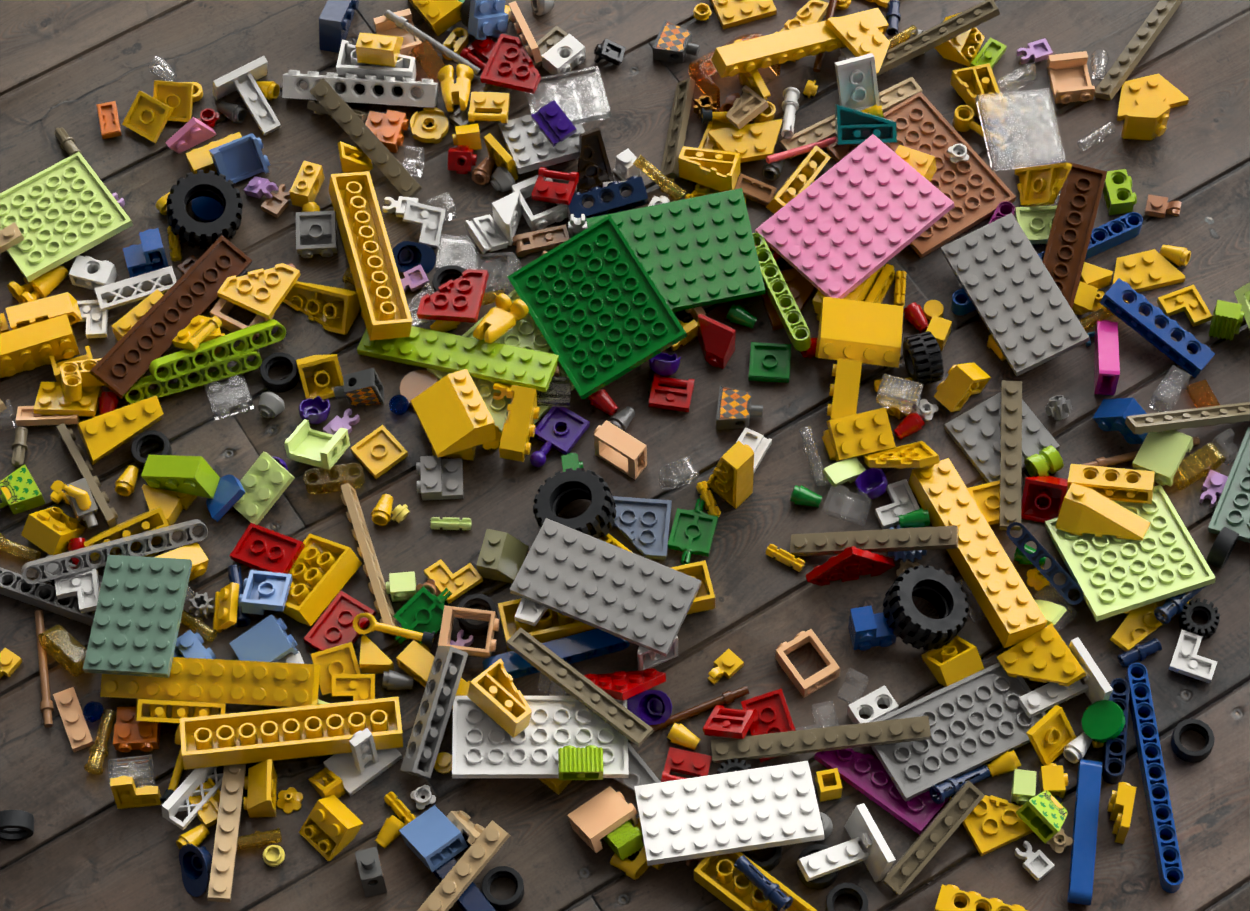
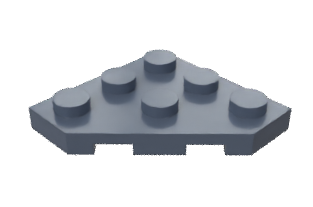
(644, 524)

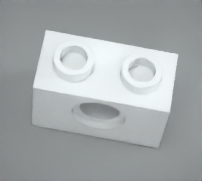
(564, 56)
(82, 271)

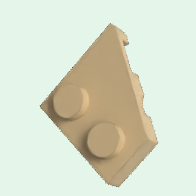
(746, 108)
(464, 825)

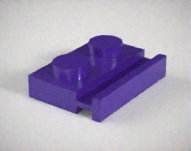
(554, 123)

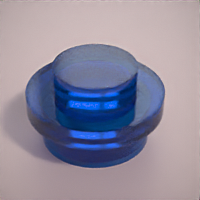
(398, 404)
(93, 711)

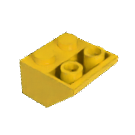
(963, 47)
(51, 530)
(330, 827)

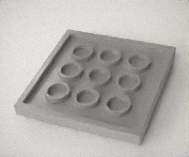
(532, 149)
(979, 436)

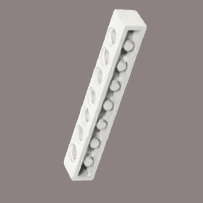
(428, 99)

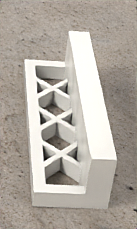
(134, 286)
(181, 795)

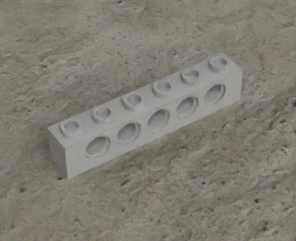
(434, 711)

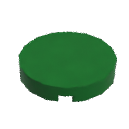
(1103, 721)

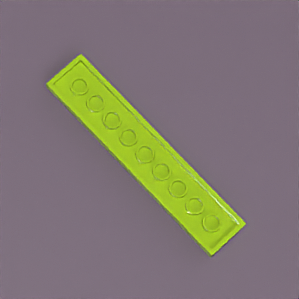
(455, 353)

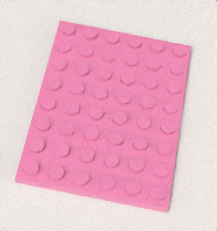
(854, 218)

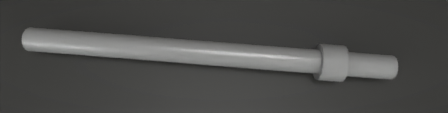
(402, 23)

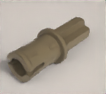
(66, 142)
(19, 446)

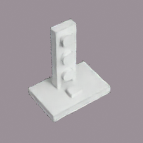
(857, 80)
(245, 83)
(1052, 694)
(363, 763)
(865, 845)

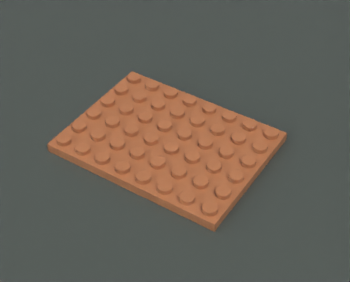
(968, 184)

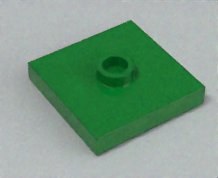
(769, 362)

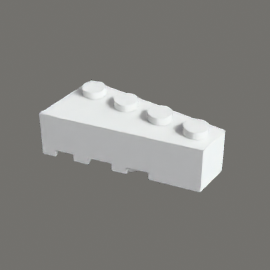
(348, 64)

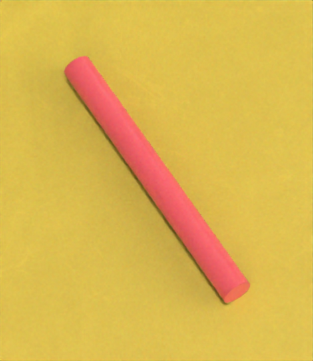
(799, 150)

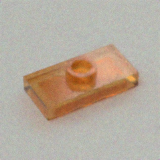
(428, 59)
(1202, 394)

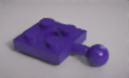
(560, 441)

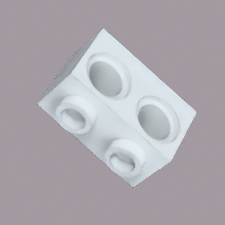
(869, 706)

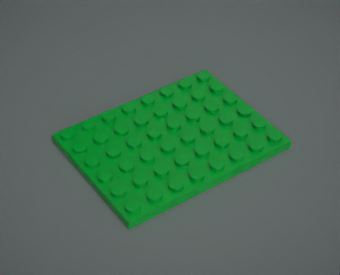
(695, 248)
(597, 306)

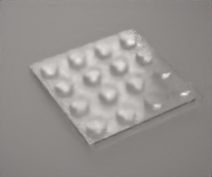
(576, 92)
(1020, 129)

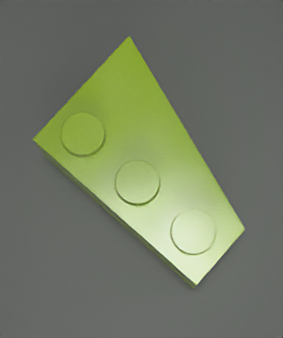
(181, 474)

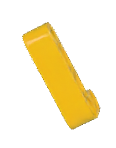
(75, 376)

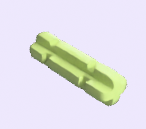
(451, 523)

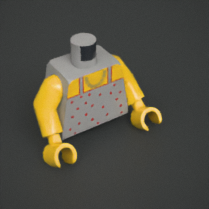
(79, 498)

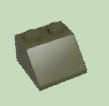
(501, 556)

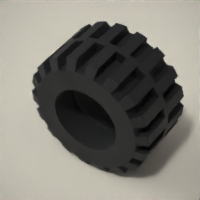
(923, 358)

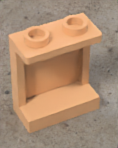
(387, 27)
(1070, 77)
(601, 816)

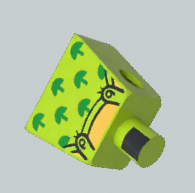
(20, 491)
(1044, 815)

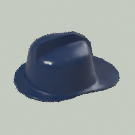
(411, 254)
(195, 867)

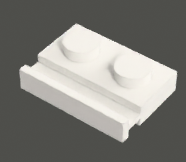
(486, 234)
(758, 444)

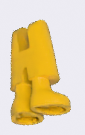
(459, 92)
(40, 286)
(500, 319)

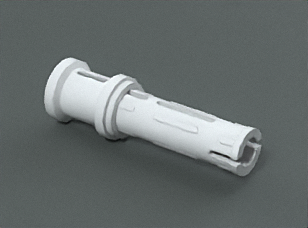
(789, 107)

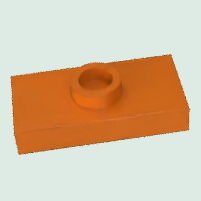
(109, 120)

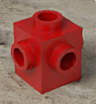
(458, 165)

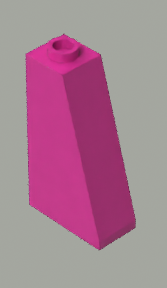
(1106, 358)

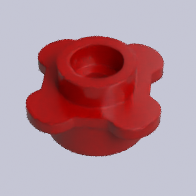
(209, 113)

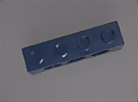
(617, 204)

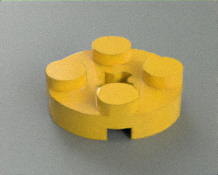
(429, 134)

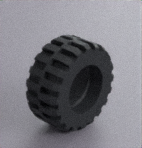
(209, 186)
(573, 486)
(913, 625)

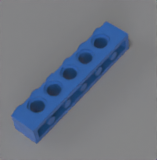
(1146, 327)

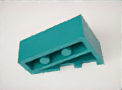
(857, 126)

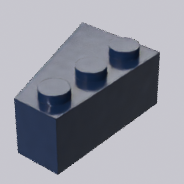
(335, 23)

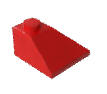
(715, 341)
(1043, 498)

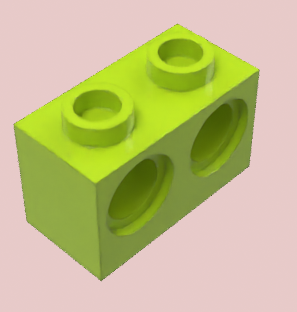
(1113, 192)

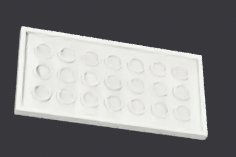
(488, 751)
(728, 813)

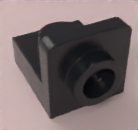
(609, 51)

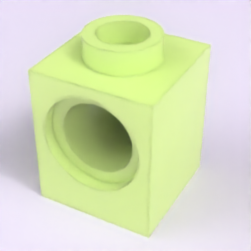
(401, 586)
(1023, 786)

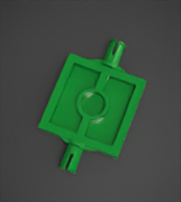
(692, 532)
(422, 613)

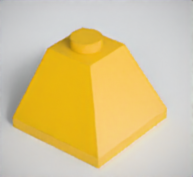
(320, 375)

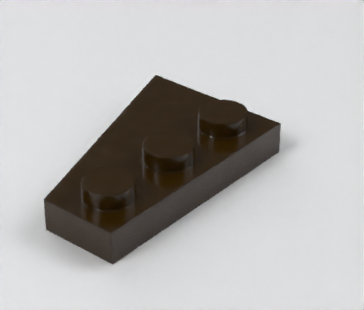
(592, 161)

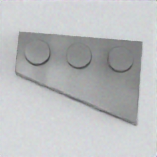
(638, 771)

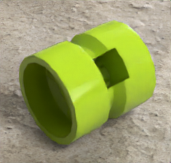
(1044, 463)

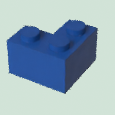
(146, 256)
(1112, 417)
(869, 629)

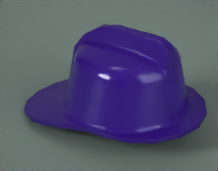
(651, 706)

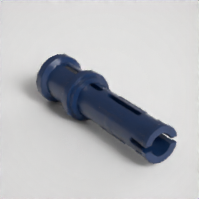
(234, 574)
(1170, 610)
(978, 774)
(770, 890)

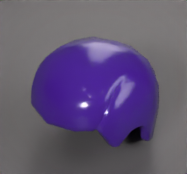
(664, 364)
(314, 410)
(872, 482)

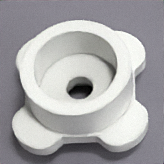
(958, 149)
(926, 415)
(423, 791)

